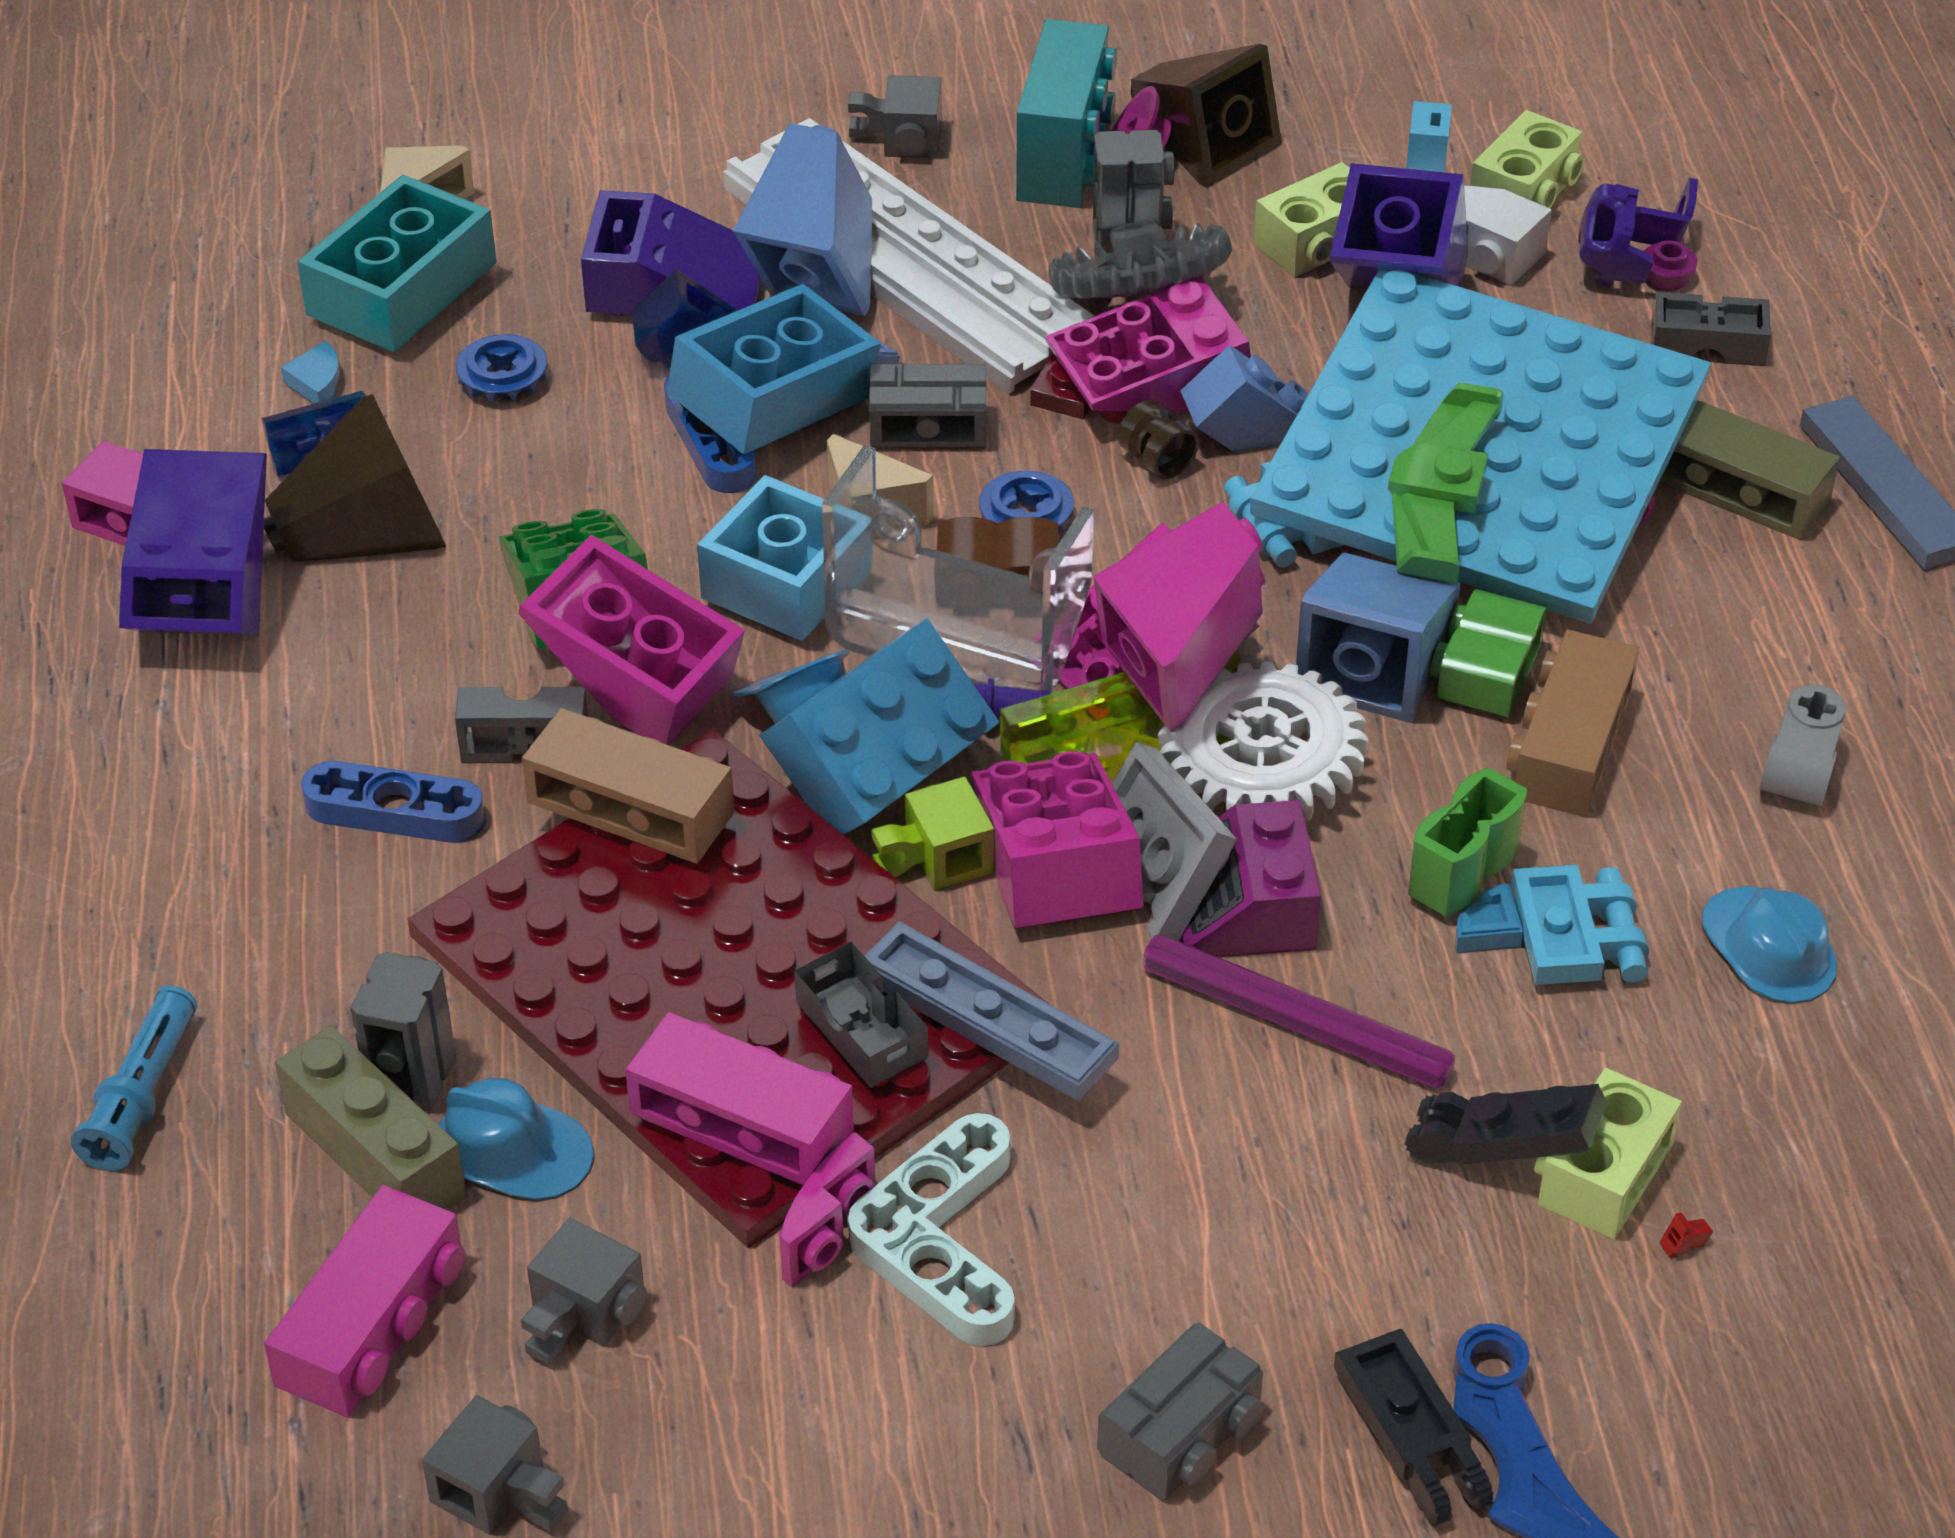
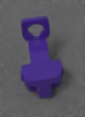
(1615, 220)

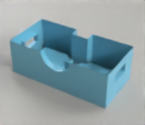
(1429, 136)

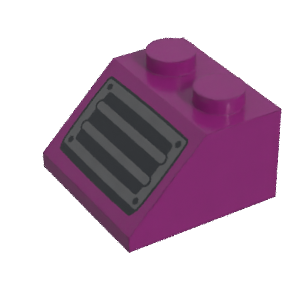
(1266, 891)

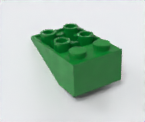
(540, 549)

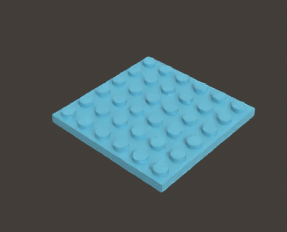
(1567, 460)

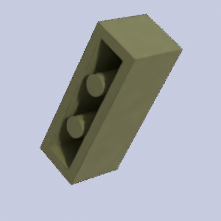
(1751, 470)
(368, 1122)

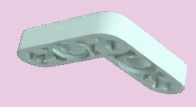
(918, 1233)

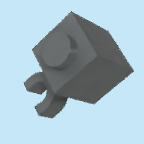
(907, 116)
(581, 1286)
(491, 1465)

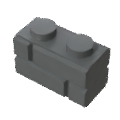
(1130, 182)
(927, 405)
(406, 1024)
(1181, 1412)

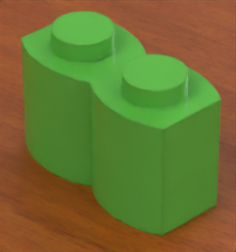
(1488, 652)
(1467, 841)

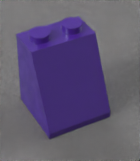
(1401, 223)

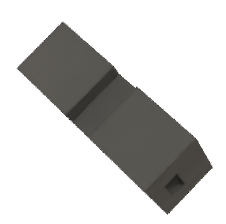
(1733, 327)
(508, 725)
(848, 1005)

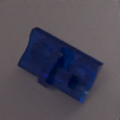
(298, 431)

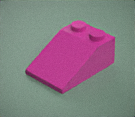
(633, 639)

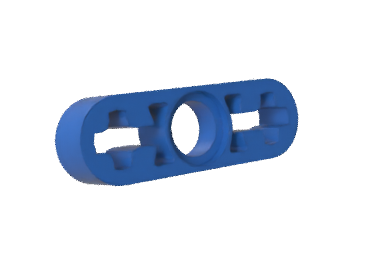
(707, 451)
(335, 797)

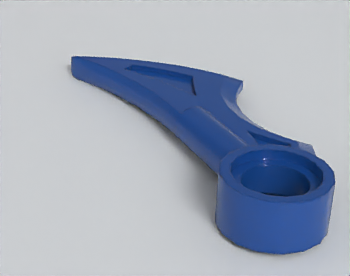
(1532, 1488)

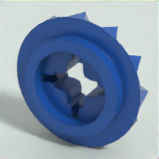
(501, 353)
(1032, 489)

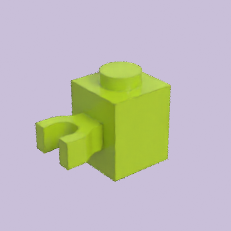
(942, 833)

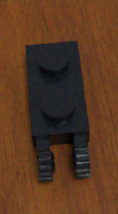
(1506, 1125)
(1413, 1422)

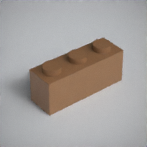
(1573, 721)
(629, 785)

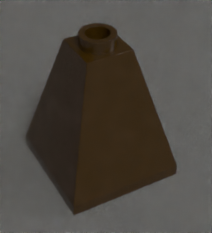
(1217, 109)
(351, 496)

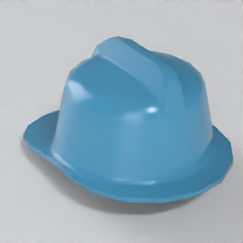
(791, 688)
(1772, 941)
(515, 1142)

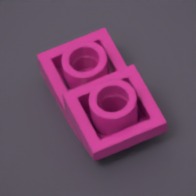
(815, 1220)

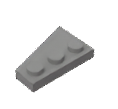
(1178, 835)

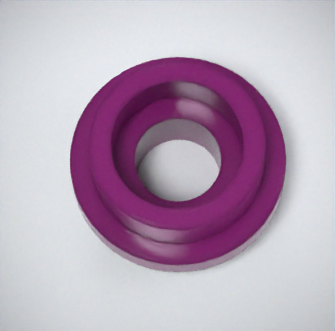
(1671, 265)

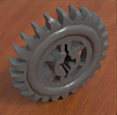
(1140, 261)

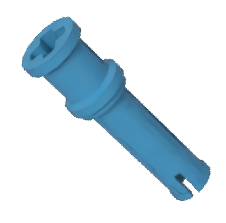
(112, 1119)

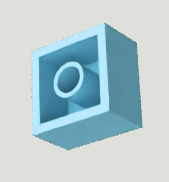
(768, 559)

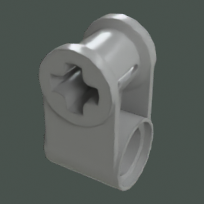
(1805, 746)

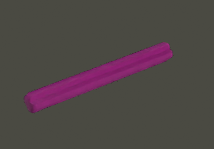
(1299, 1011)

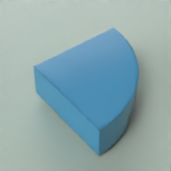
(314, 373)
(1489, 922)

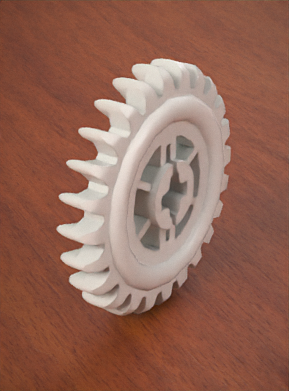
(1266, 755)

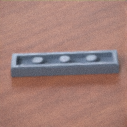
(1885, 479)
(992, 1012)

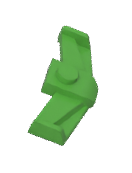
(1439, 477)

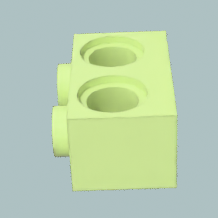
(1531, 159)
(1301, 220)
(1626, 1152)

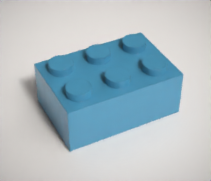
(772, 368)
(880, 728)

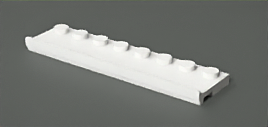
(944, 275)

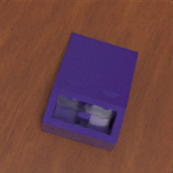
(644, 238)
(195, 544)

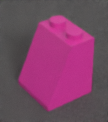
(1182, 608)

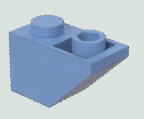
(1242, 401)

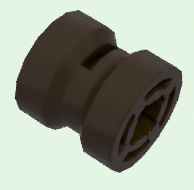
(1161, 442)

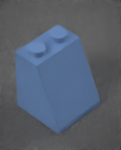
(811, 220)
(1374, 633)

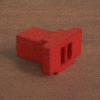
(1685, 1234)

